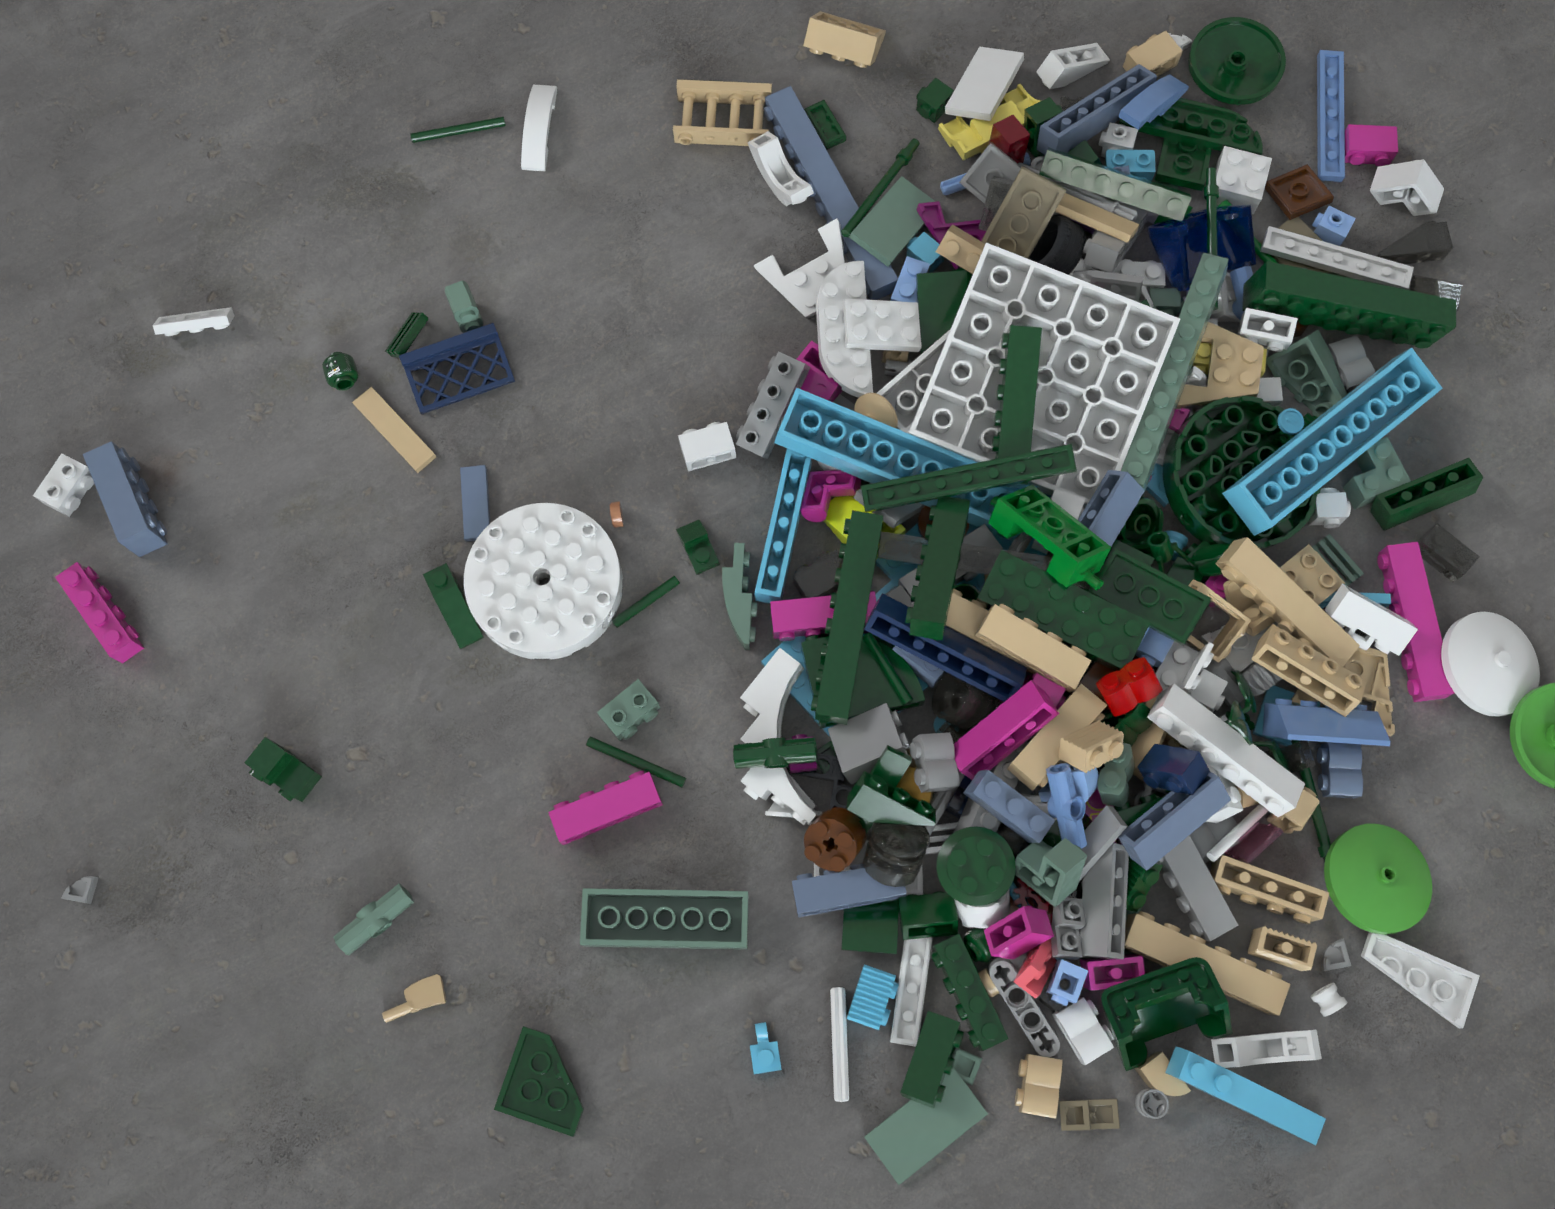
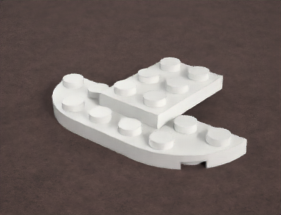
(853, 325)

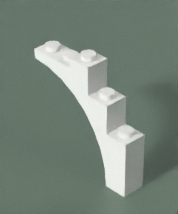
(768, 698)

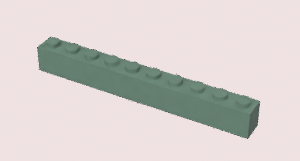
(1175, 369)

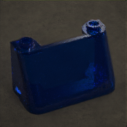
(1183, 243)

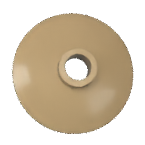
(877, 408)

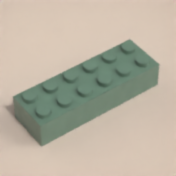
(664, 918)

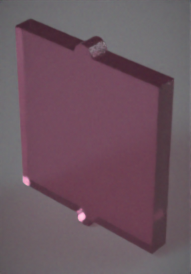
(1254, 842)

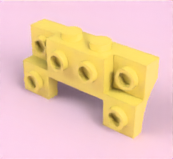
(976, 137)

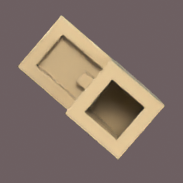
(1155, 1077)

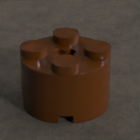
(834, 839)

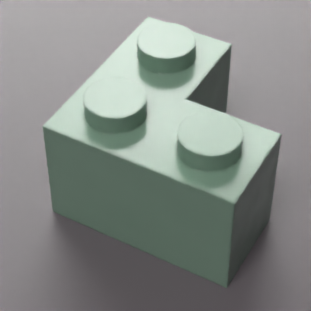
(1380, 473)
(1050, 870)

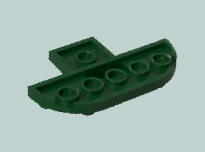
(1190, 135)

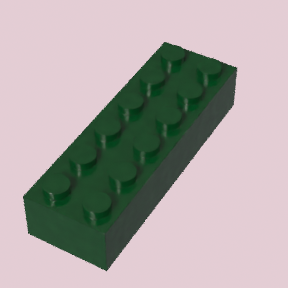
(1076, 616)

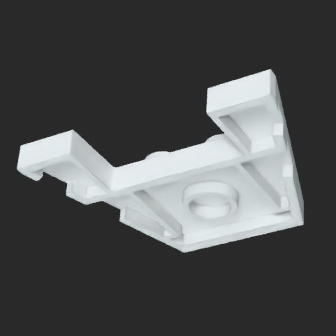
(804, 283)

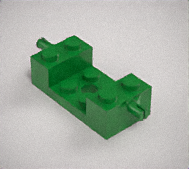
(1075, 547)

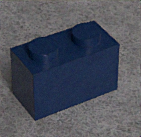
(1173, 769)

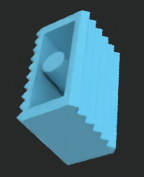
(871, 997)

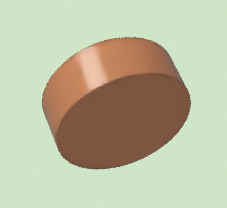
(616, 514)

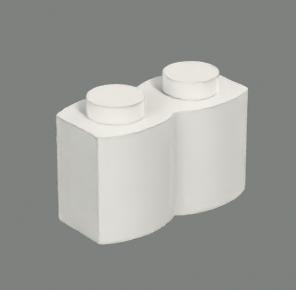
(1083, 1030)

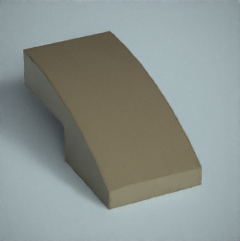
(1089, 1114)

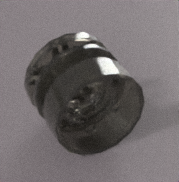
(961, 702)
(895, 853)

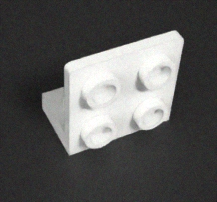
(1183, 666)

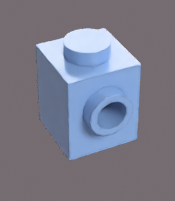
(1333, 225)

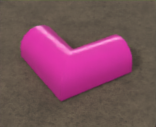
(823, 486)

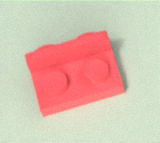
(1036, 969)

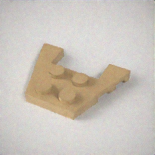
(1232, 369)
(1373, 668)

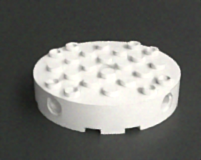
(536, 545)

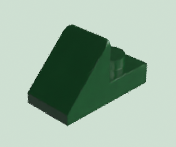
(697, 546)

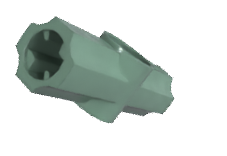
(373, 919)

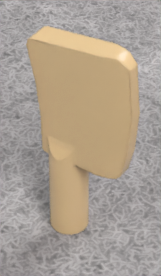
(419, 996)

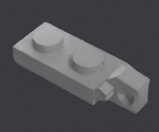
(1122, 284)

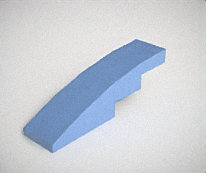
(1153, 101)

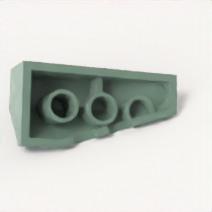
(1309, 373)

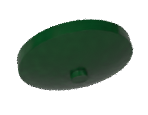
(1237, 60)

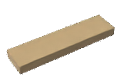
(1097, 218)
(394, 429)

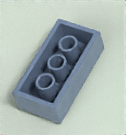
(126, 499)

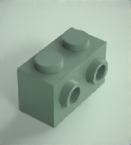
(629, 710)

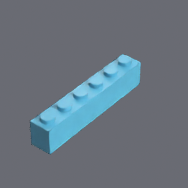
(783, 528)

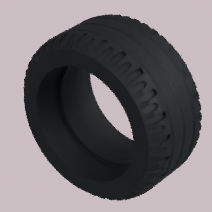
(1060, 245)

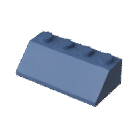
(1323, 724)

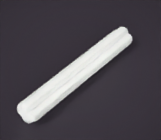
(839, 1044)

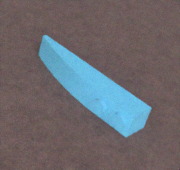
(1245, 1095)

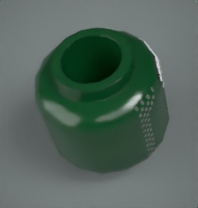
(340, 370)
(977, 945)

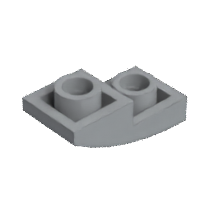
(1066, 922)

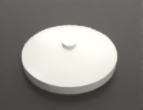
(1489, 663)

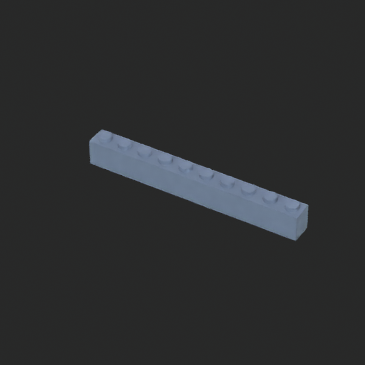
(829, 188)

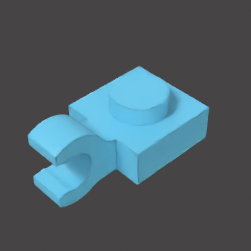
(764, 1054)

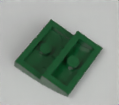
(871, 928)

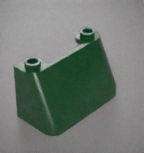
(1163, 1004)

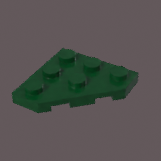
(540, 1086)

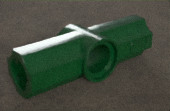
(775, 753)

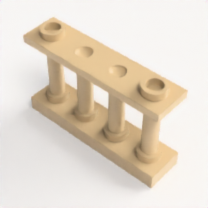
(720, 92)

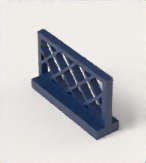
(452, 348)

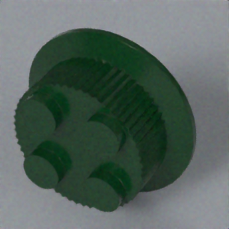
(975, 866)

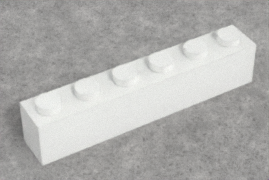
(1226, 750)

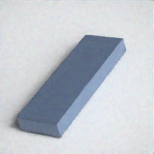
(474, 501)

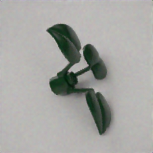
(1204, 558)
(1237, 720)

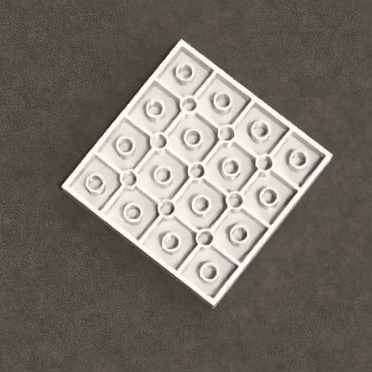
(1092, 372)

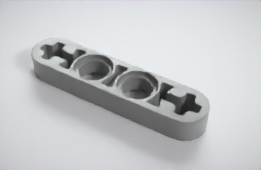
(1023, 1007)

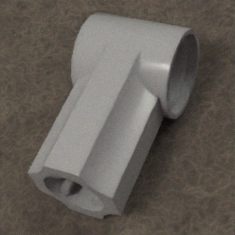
(1223, 670)

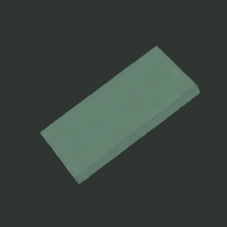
(891, 222)
(920, 1132)

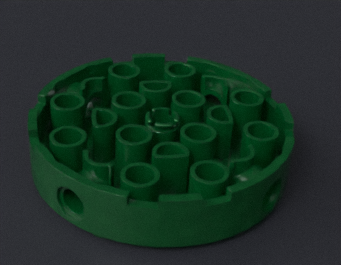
(1211, 456)

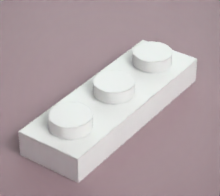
(193, 321)

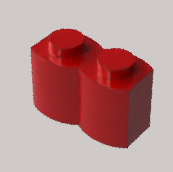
(1129, 686)

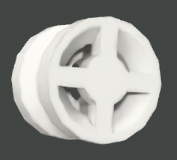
(1328, 999)

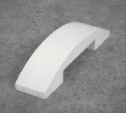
(537, 126)

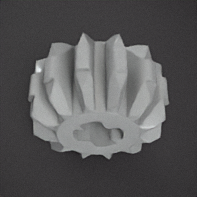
(1260, 678)

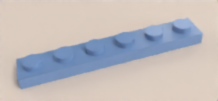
(1330, 116)

